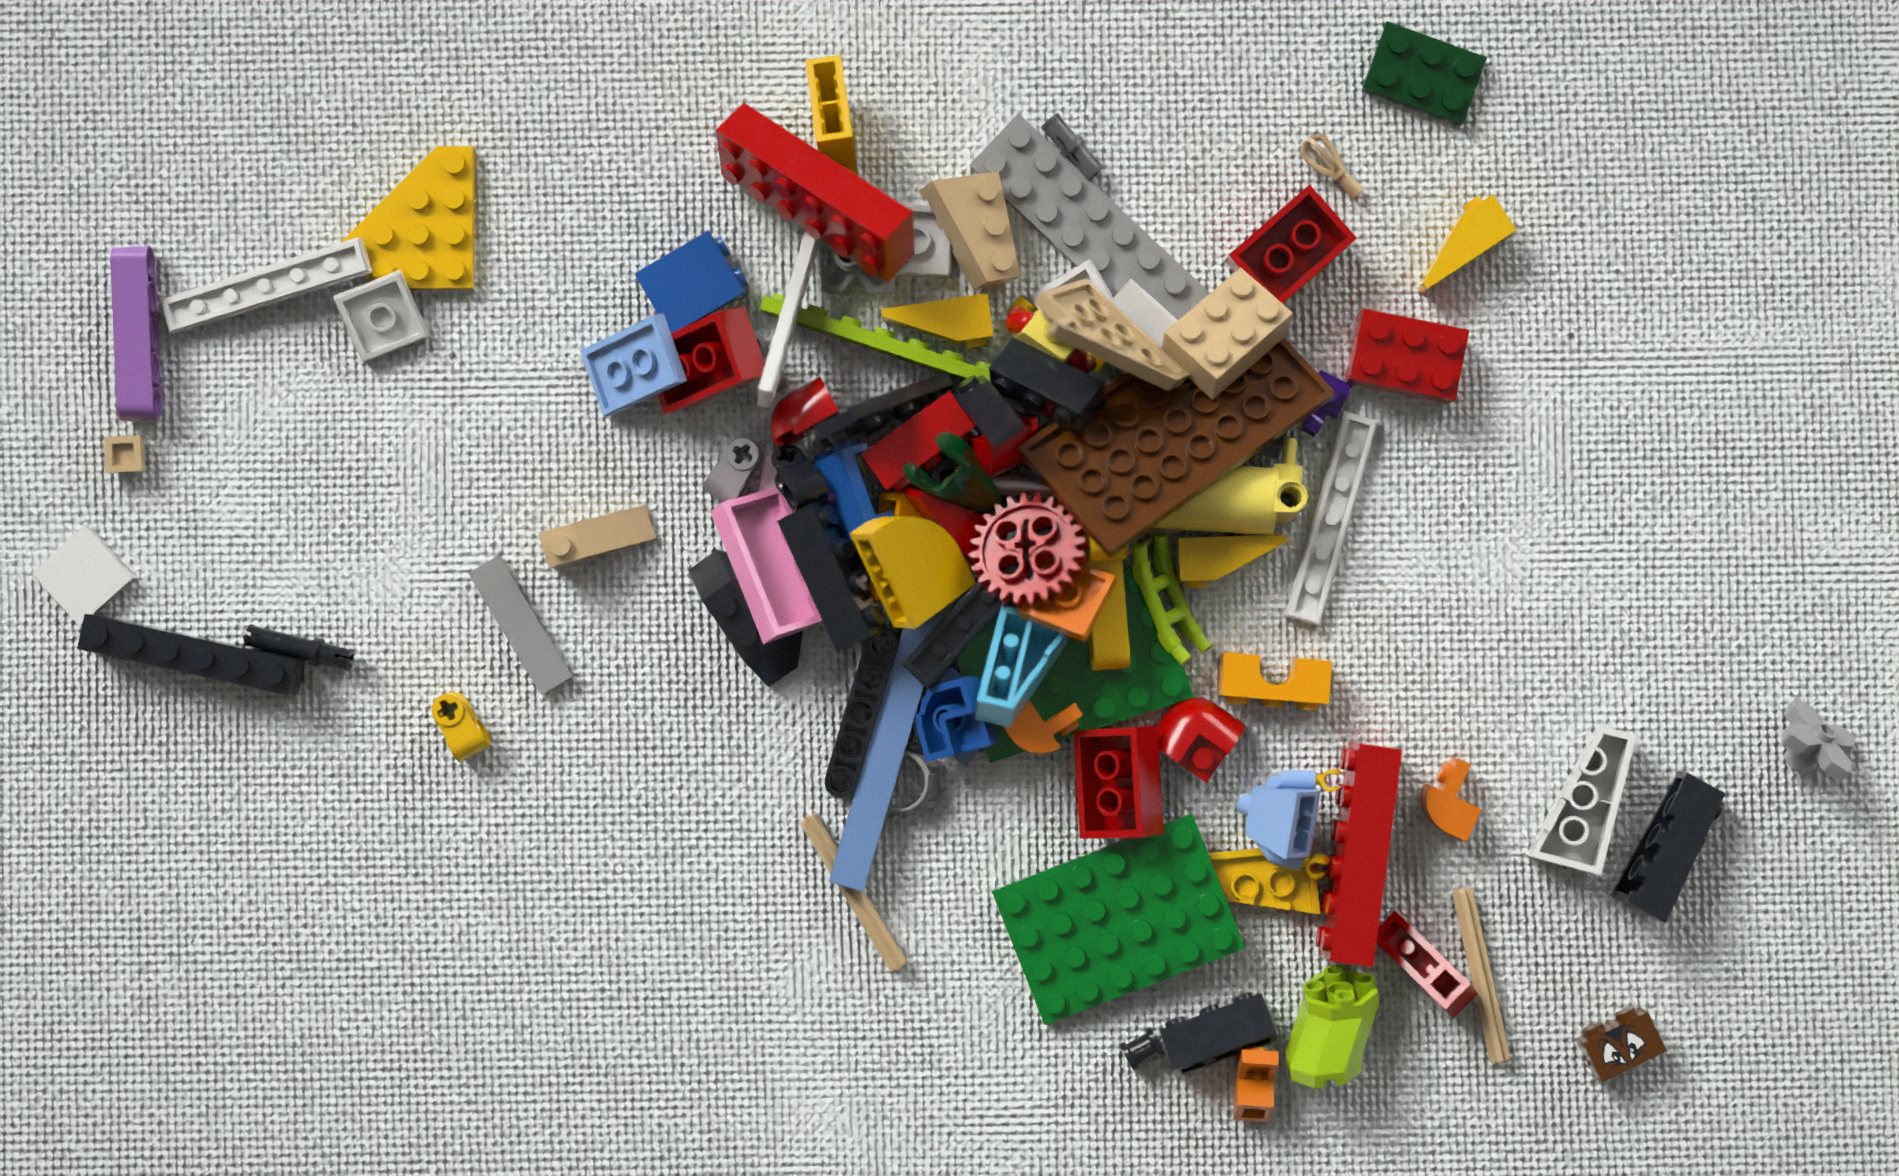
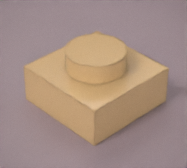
(124, 454)

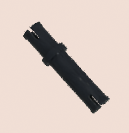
(313, 651)

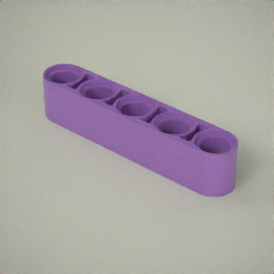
(135, 333)

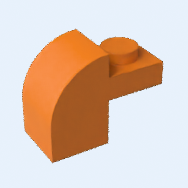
(1037, 735)
(1443, 807)
(1254, 1084)

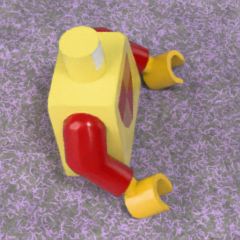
(1033, 329)

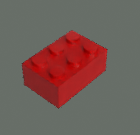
(1293, 245)
(1406, 356)
(716, 357)
(916, 443)
(1118, 782)

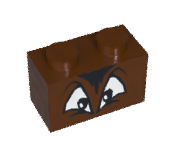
(1620, 1043)

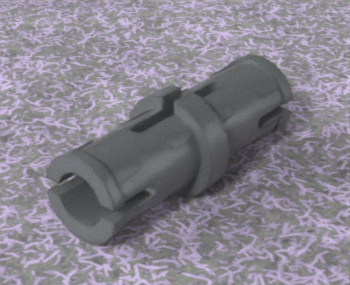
(1072, 146)

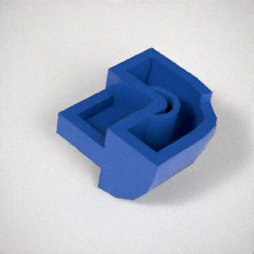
(948, 720)

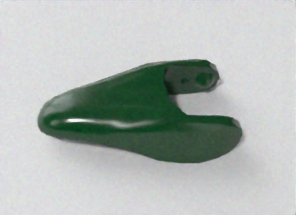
(967, 486)

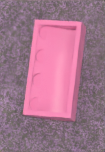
(765, 564)

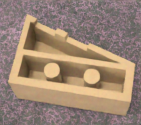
(977, 226)

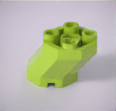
(1332, 1027)

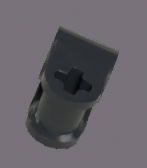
(797, 477)

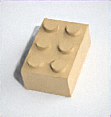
(1227, 332)

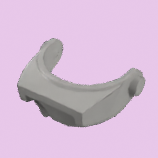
(931, 790)

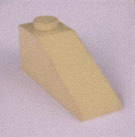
(596, 536)

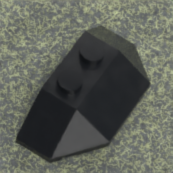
(726, 603)

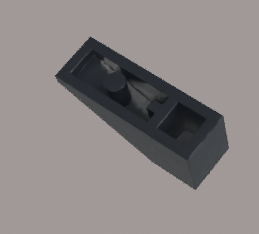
(987, 410)

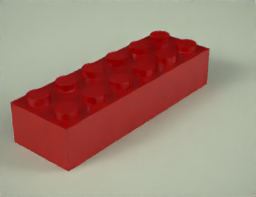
(815, 192)
(1359, 853)

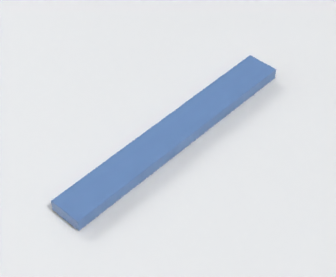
(881, 765)

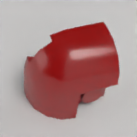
(800, 412)
(1006, 455)
(1198, 735)

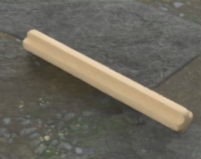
(857, 899)
(1481, 975)

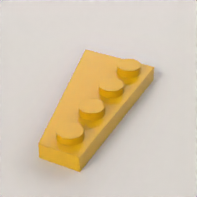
(1253, 880)

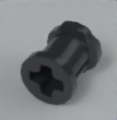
(1146, 1039)

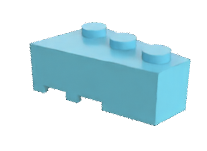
(1015, 666)

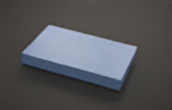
(633, 365)

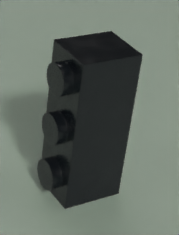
(1047, 385)
(1218, 1033)

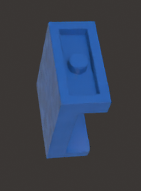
(692, 281)
(846, 486)

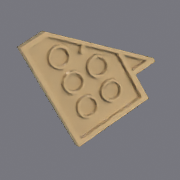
(1097, 326)

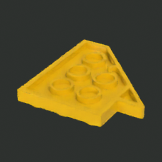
(427, 224)

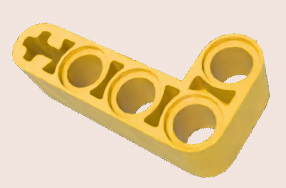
(1109, 637)

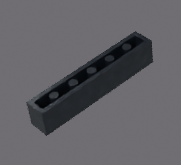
(191, 654)

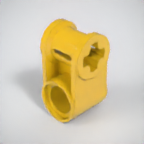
(462, 732)

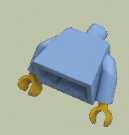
(1284, 818)

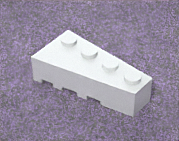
(1587, 806)

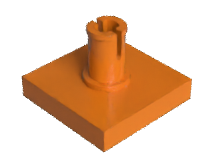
(1080, 606)

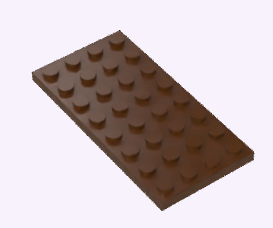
(1165, 447)

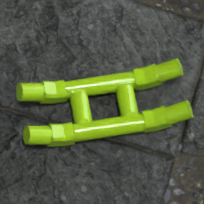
(1180, 611)

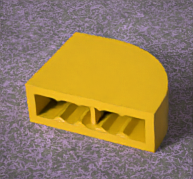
(831, 110)
(912, 567)

